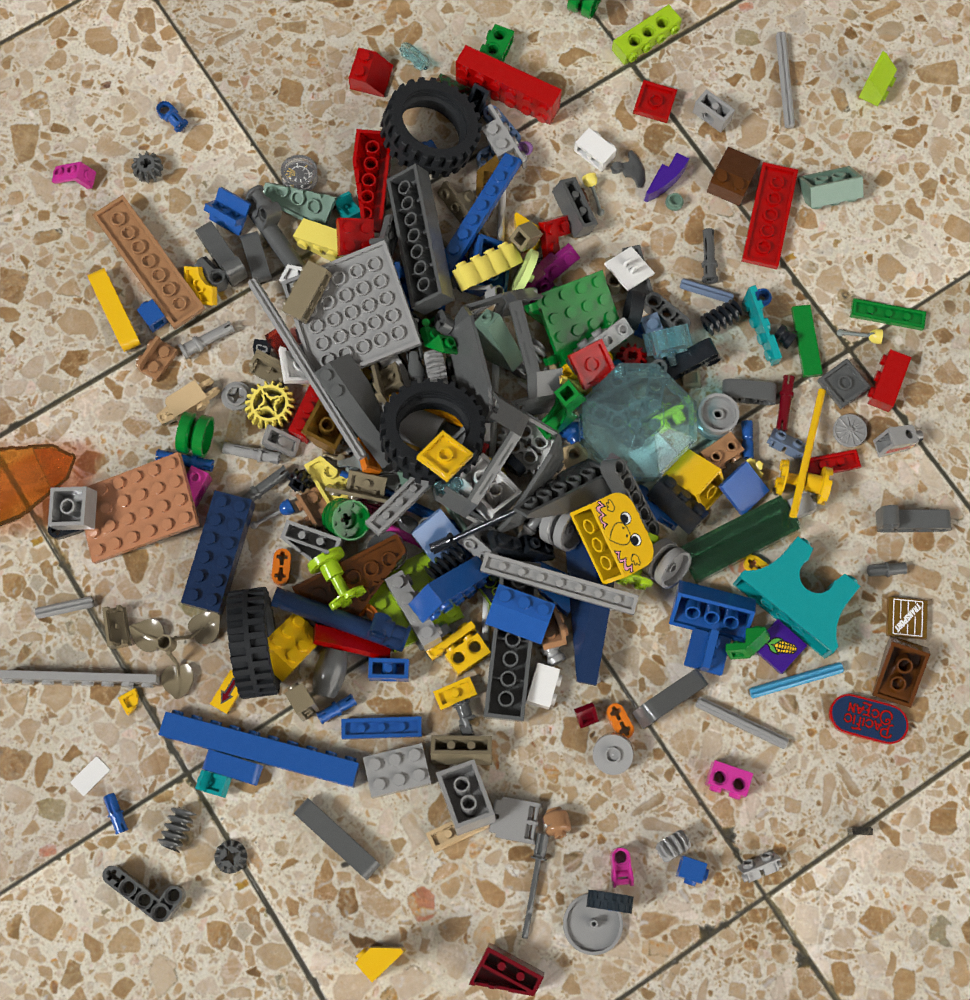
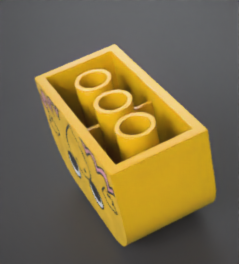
(614, 536)

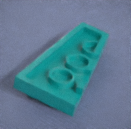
(761, 325)

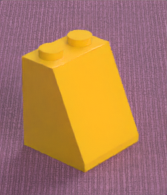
(697, 477)

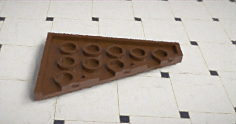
(365, 568)

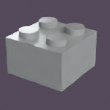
(72, 508)

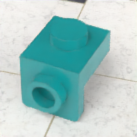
(347, 207)
(213, 783)

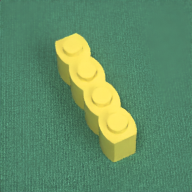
(488, 266)

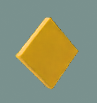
(444, 456)

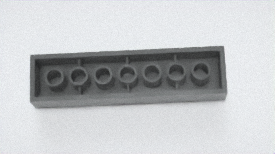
(420, 239)
(509, 668)

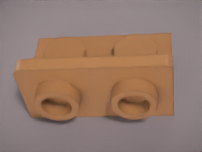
(156, 358)
(313, 506)
(556, 632)

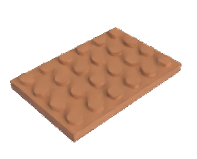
(141, 508)

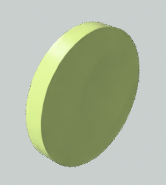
(524, 272)

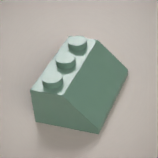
(831, 187)

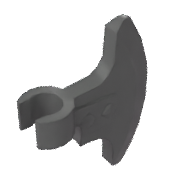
(631, 169)

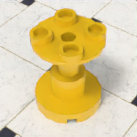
(814, 483)

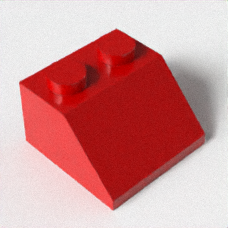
(370, 73)

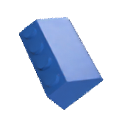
(712, 609)

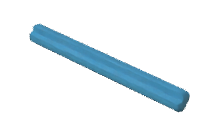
(796, 680)

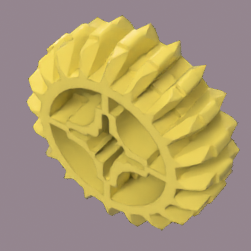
(276, 402)

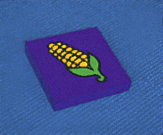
(782, 647)

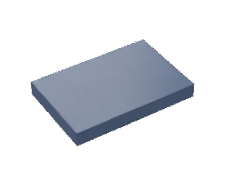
(433, 529)

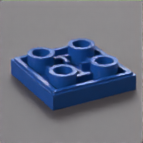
(743, 488)

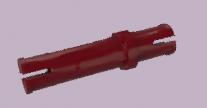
(786, 396)

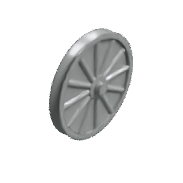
(850, 430)

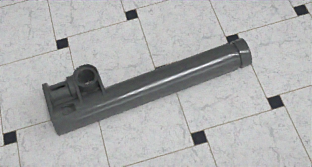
(266, 217)

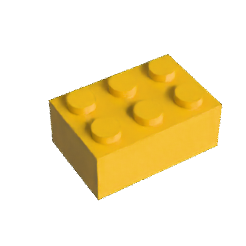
(290, 645)

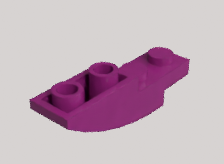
(551, 268)

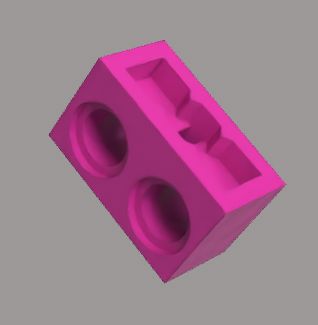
(729, 774)

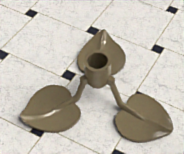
(150, 635)

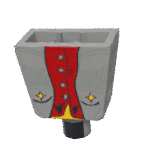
(897, 440)

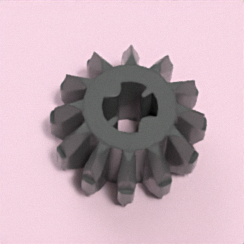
(147, 167)

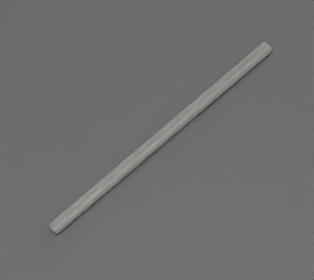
(307, 369)

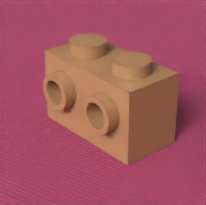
(723, 451)

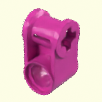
(621, 869)

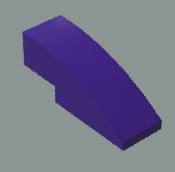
(667, 177)

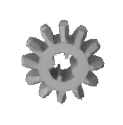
(673, 846)

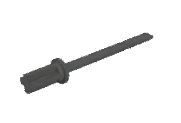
(539, 855)

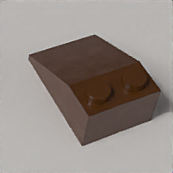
(733, 176)
(901, 671)

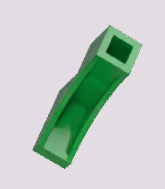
(562, 413)

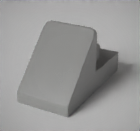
(280, 441)

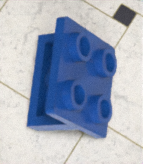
(228, 210)
(707, 651)

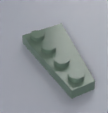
(302, 202)

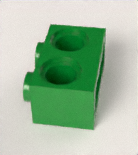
(499, 47)

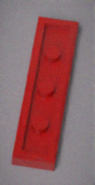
(347, 642)

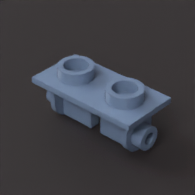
(779, 439)

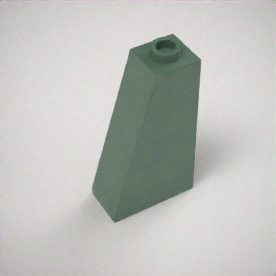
(497, 341)

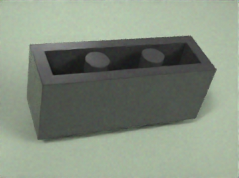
(574, 204)

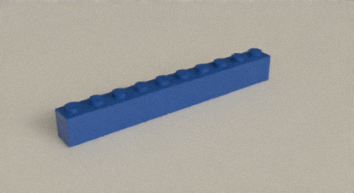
(259, 749)

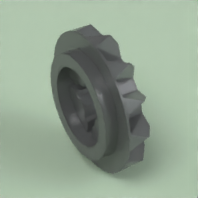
(239, 860)

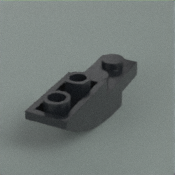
(522, 549)

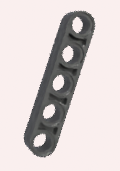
(622, 481)
(337, 839)

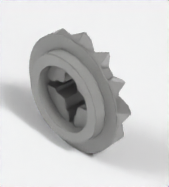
(232, 389)

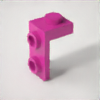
(74, 172)

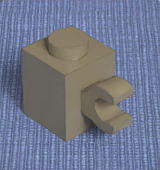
(525, 236)

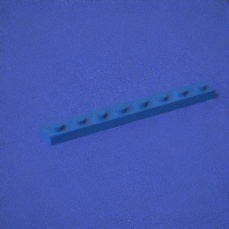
(481, 210)

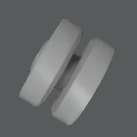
(717, 416)
(559, 531)
(668, 563)

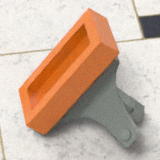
(366, 465)

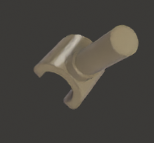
(335, 458)

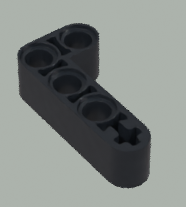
(696, 356)

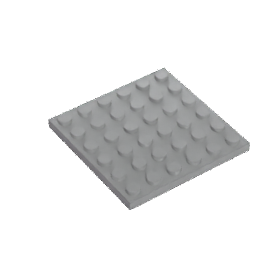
(359, 311)

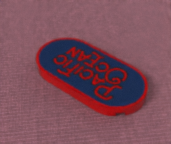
(868, 719)

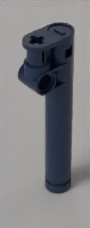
(379, 630)

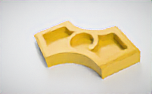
(203, 289)

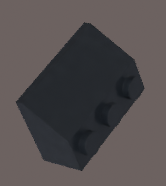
(678, 504)

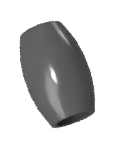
(330, 672)

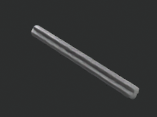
(785, 80)

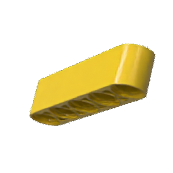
(114, 309)

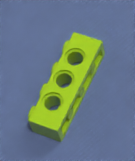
(665, 17)

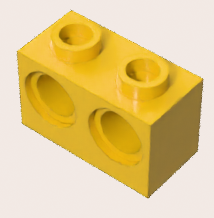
(470, 658)

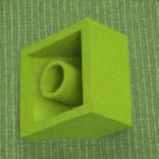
(879, 80)

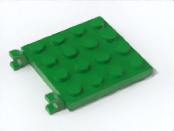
(574, 313)

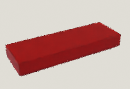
(838, 461)

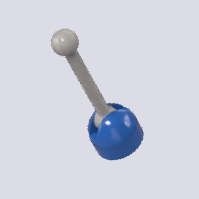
(285, 508)

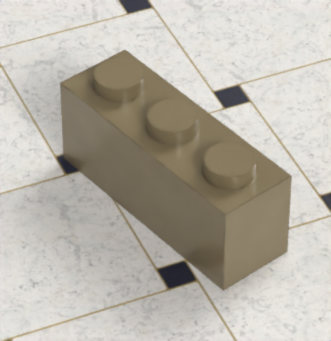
(306, 291)
(301, 701)
(460, 749)

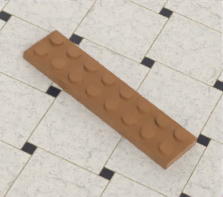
(148, 262)

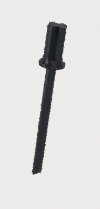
(451, 540)

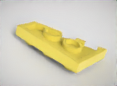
(323, 474)

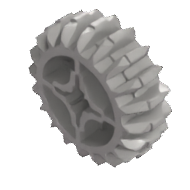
(435, 366)

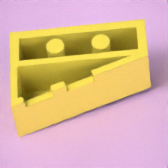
(317, 239)

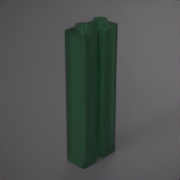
(740, 538)

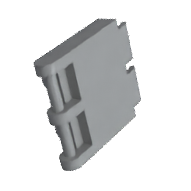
(515, 819)

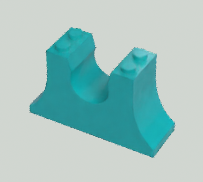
(785, 598)

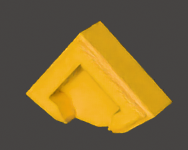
(129, 701)

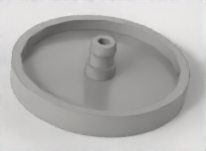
(591, 929)

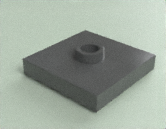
(843, 383)

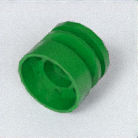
(353, 525)

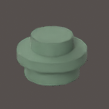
(674, 202)

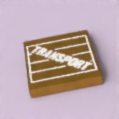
(906, 618)

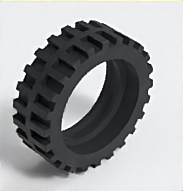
(444, 100)
(429, 396)
(248, 627)

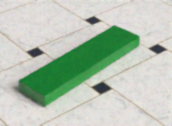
(888, 314)
(806, 341)

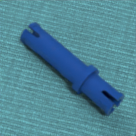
(200, 463)

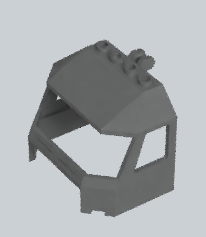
(469, 365)
(515, 420)

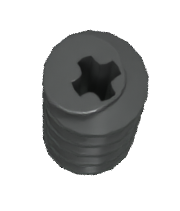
(176, 828)

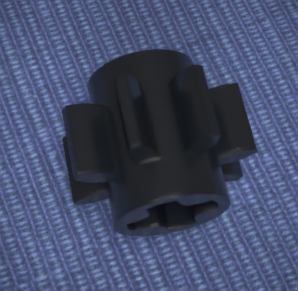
(299, 480)

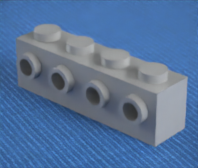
(403, 593)

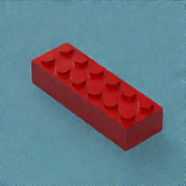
(509, 84)

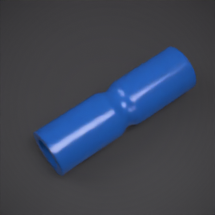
(747, 436)

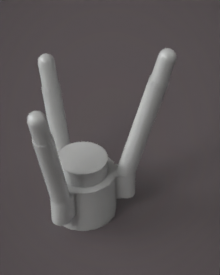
(490, 291)

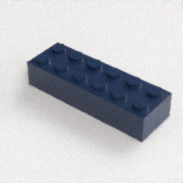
(218, 552)

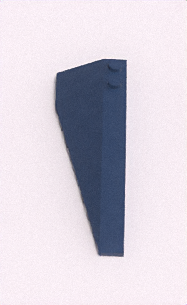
(587, 619)

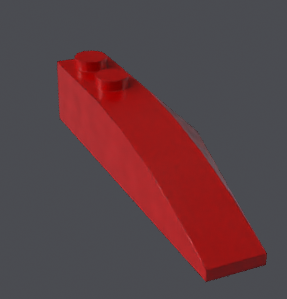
(371, 173)

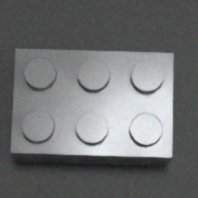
(397, 771)
(465, 797)

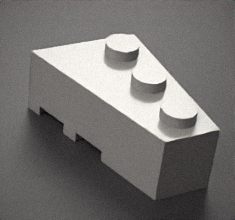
(309, 540)

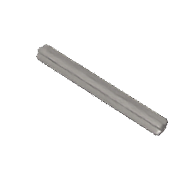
(742, 723)

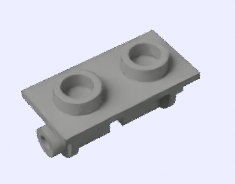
(751, 868)

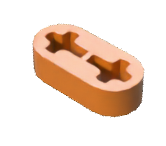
(277, 566)
(623, 718)

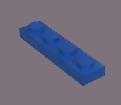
(381, 728)

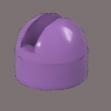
(526, 146)

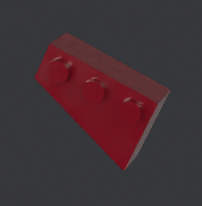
(506, 972)

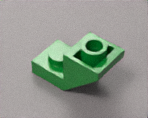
(435, 341)
(755, 639)

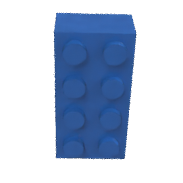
(449, 590)

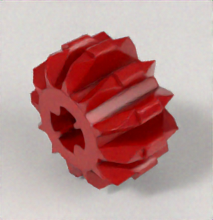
(631, 352)

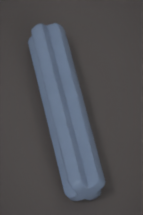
(706, 290)

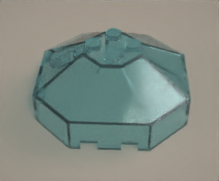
(640, 418)

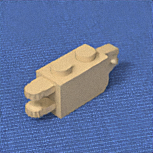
(187, 398)

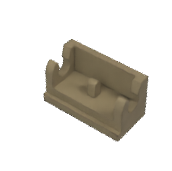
(266, 367)
(116, 627)

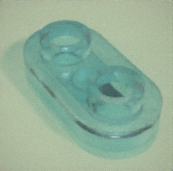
(411, 53)

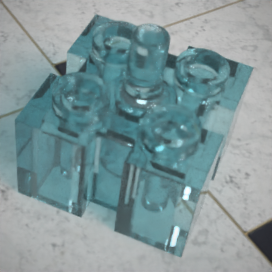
(667, 342)

